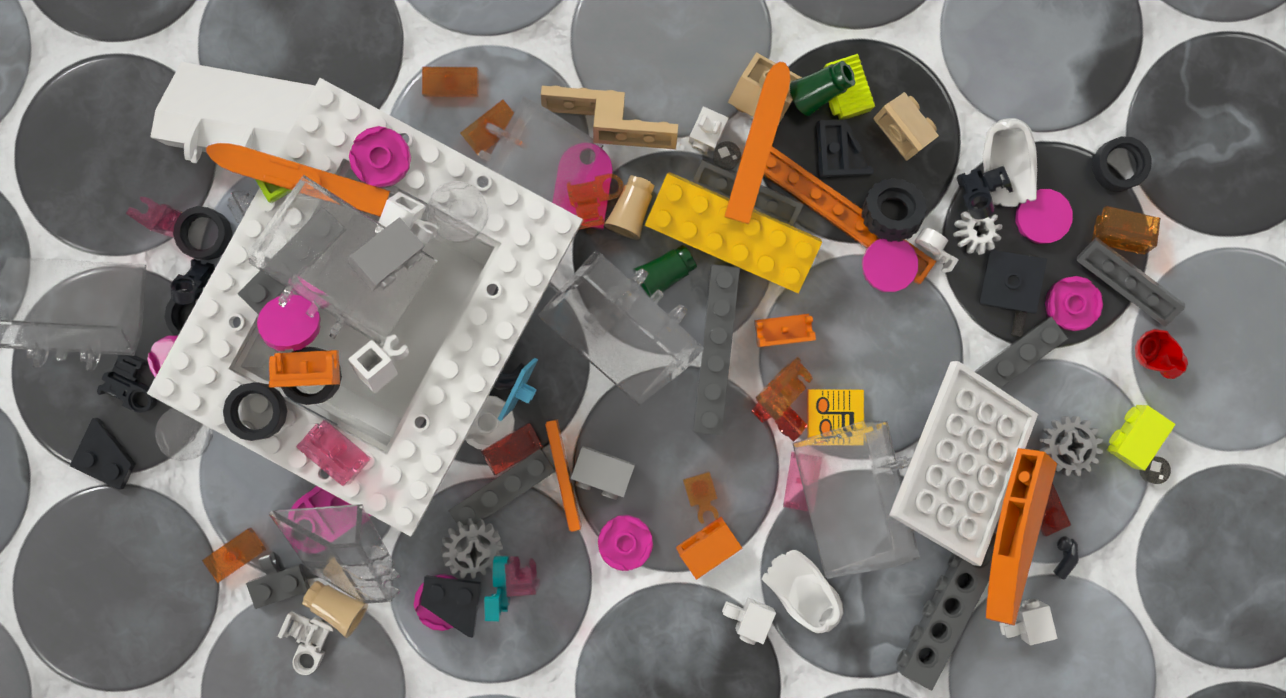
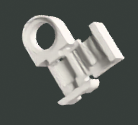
(934, 243)
(308, 635)

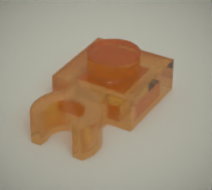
(701, 492)

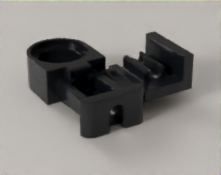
(979, 188)
(193, 280)
(123, 382)

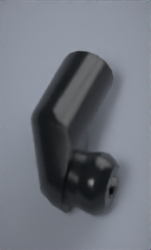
(506, 380)
(1070, 557)

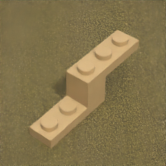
(609, 116)

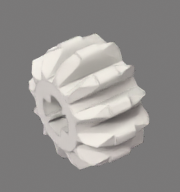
(969, 236)

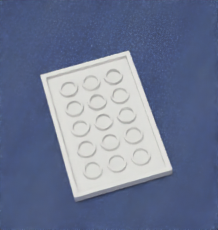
(963, 464)

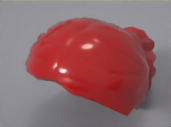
(1162, 353)

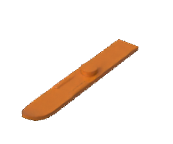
(759, 144)
(288, 173)

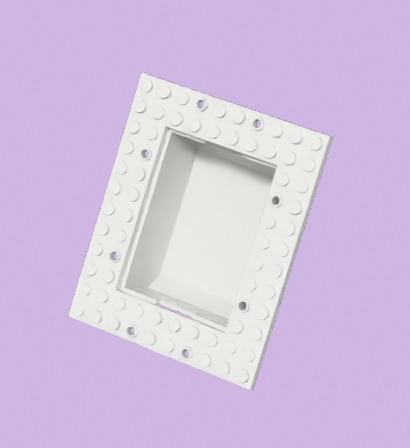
(451, 328)

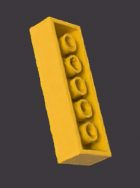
(761, 247)

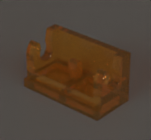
(1127, 230)
(784, 388)

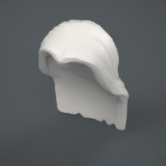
(1012, 146)
(804, 592)

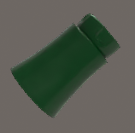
(821, 87)
(667, 270)

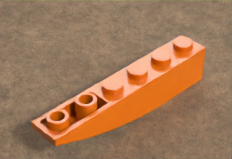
(1018, 532)

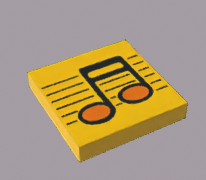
(833, 409)

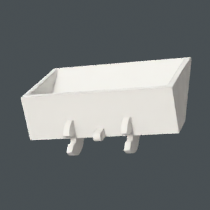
(227, 107)

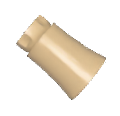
(631, 208)
(335, 607)

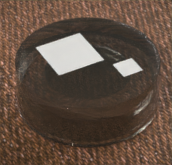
(726, 155)
(1157, 471)

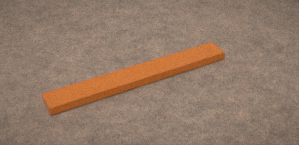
(829, 204)

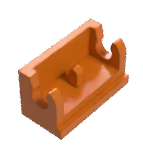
(784, 330)
(304, 368)
(708, 548)

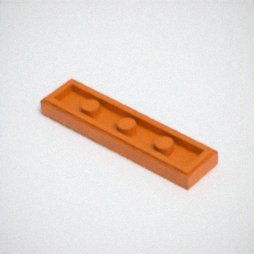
(563, 475)

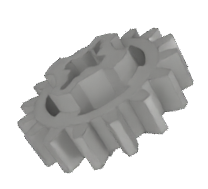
(1067, 435)
(459, 546)

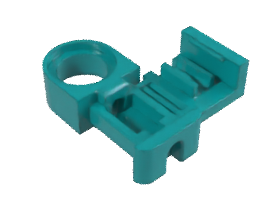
(497, 602)

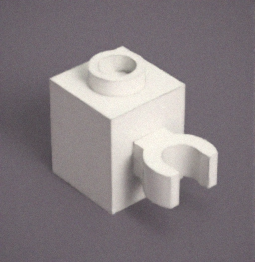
(707, 130)
(410, 212)
(375, 364)
(753, 620)
(1032, 623)

